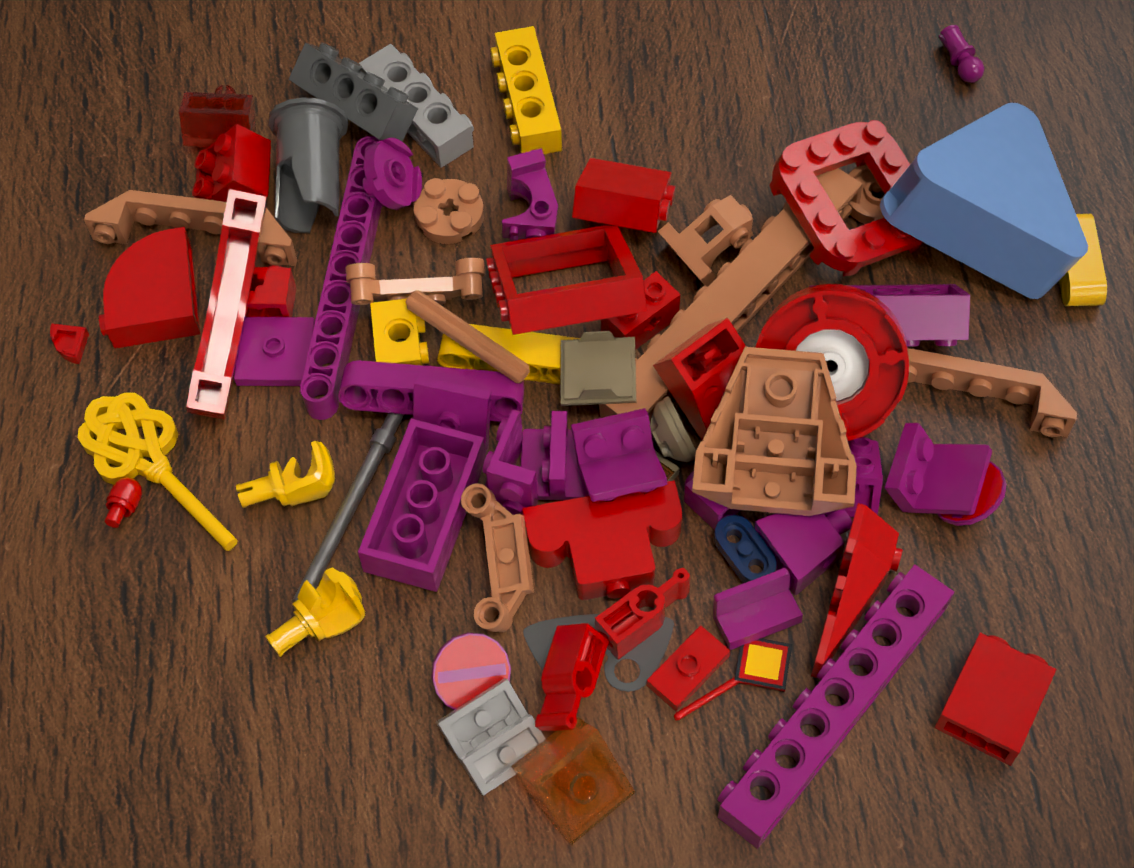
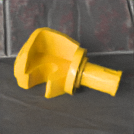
(287, 485)
(321, 611)

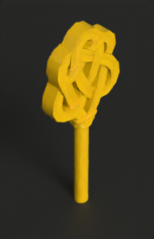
(126, 452)

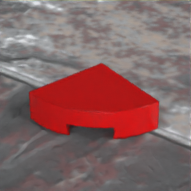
(69, 341)

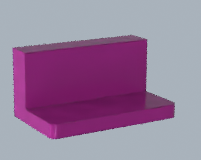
(756, 609)

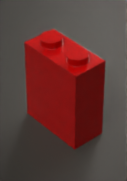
(623, 195)
(996, 698)

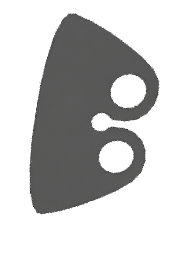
(646, 654)

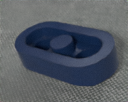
(747, 552)

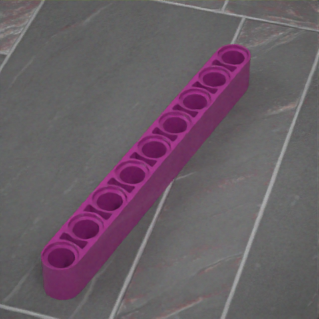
(355, 225)

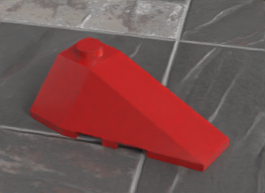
(862, 574)

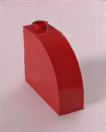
(151, 291)

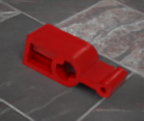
(628, 625)
(570, 674)

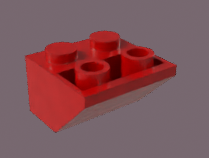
(234, 162)

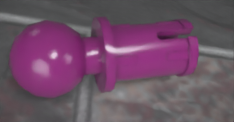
(962, 54)

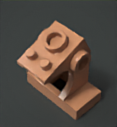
(692, 248)

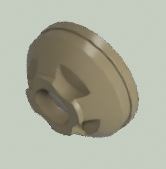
(671, 433)

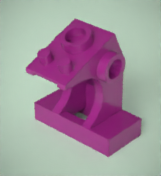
(530, 181)

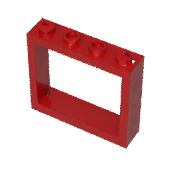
(572, 302)

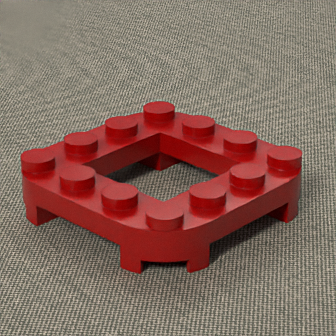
(797, 181)

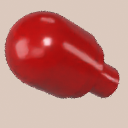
(122, 500)

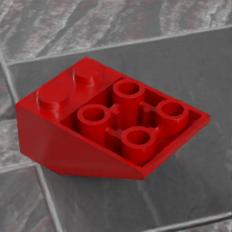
(701, 370)

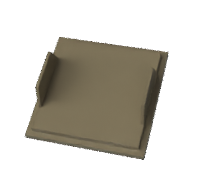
(598, 369)

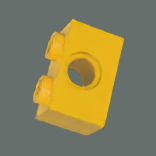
(395, 321)

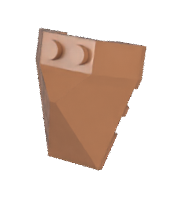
(777, 439)

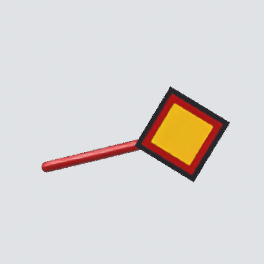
(759, 664)

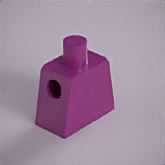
(804, 543)

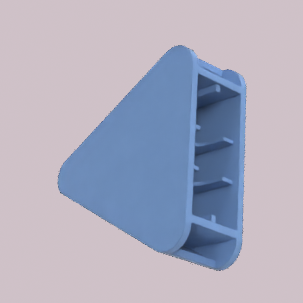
(992, 202)

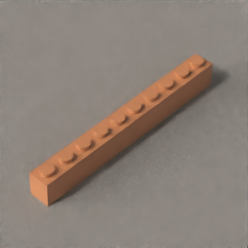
(738, 289)

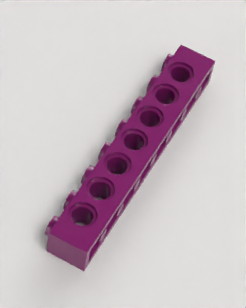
(757, 818)

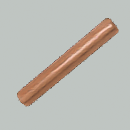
(467, 336)

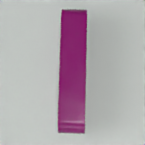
(391, 387)

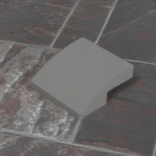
(491, 735)

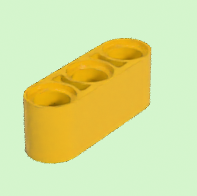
(1086, 280)

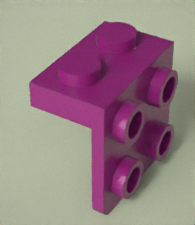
(511, 484)

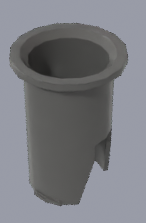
(306, 160)

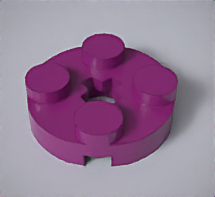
(391, 174)

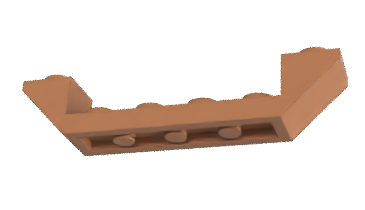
(115, 220)
(1050, 410)

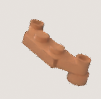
(465, 284)
(506, 557)

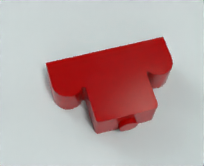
(605, 538)

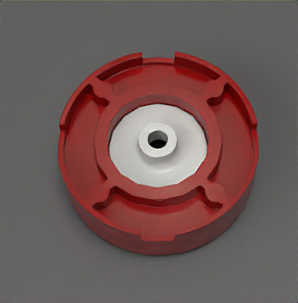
(855, 334)

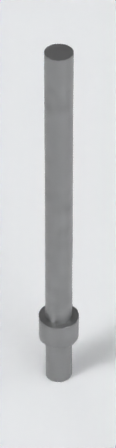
(380, 444)

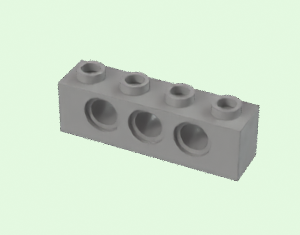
(436, 124)

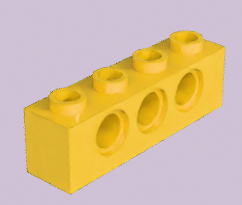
(527, 91)

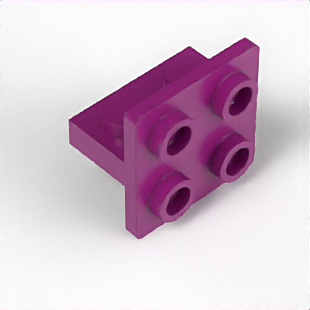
(554, 460)

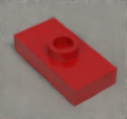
(688, 668)

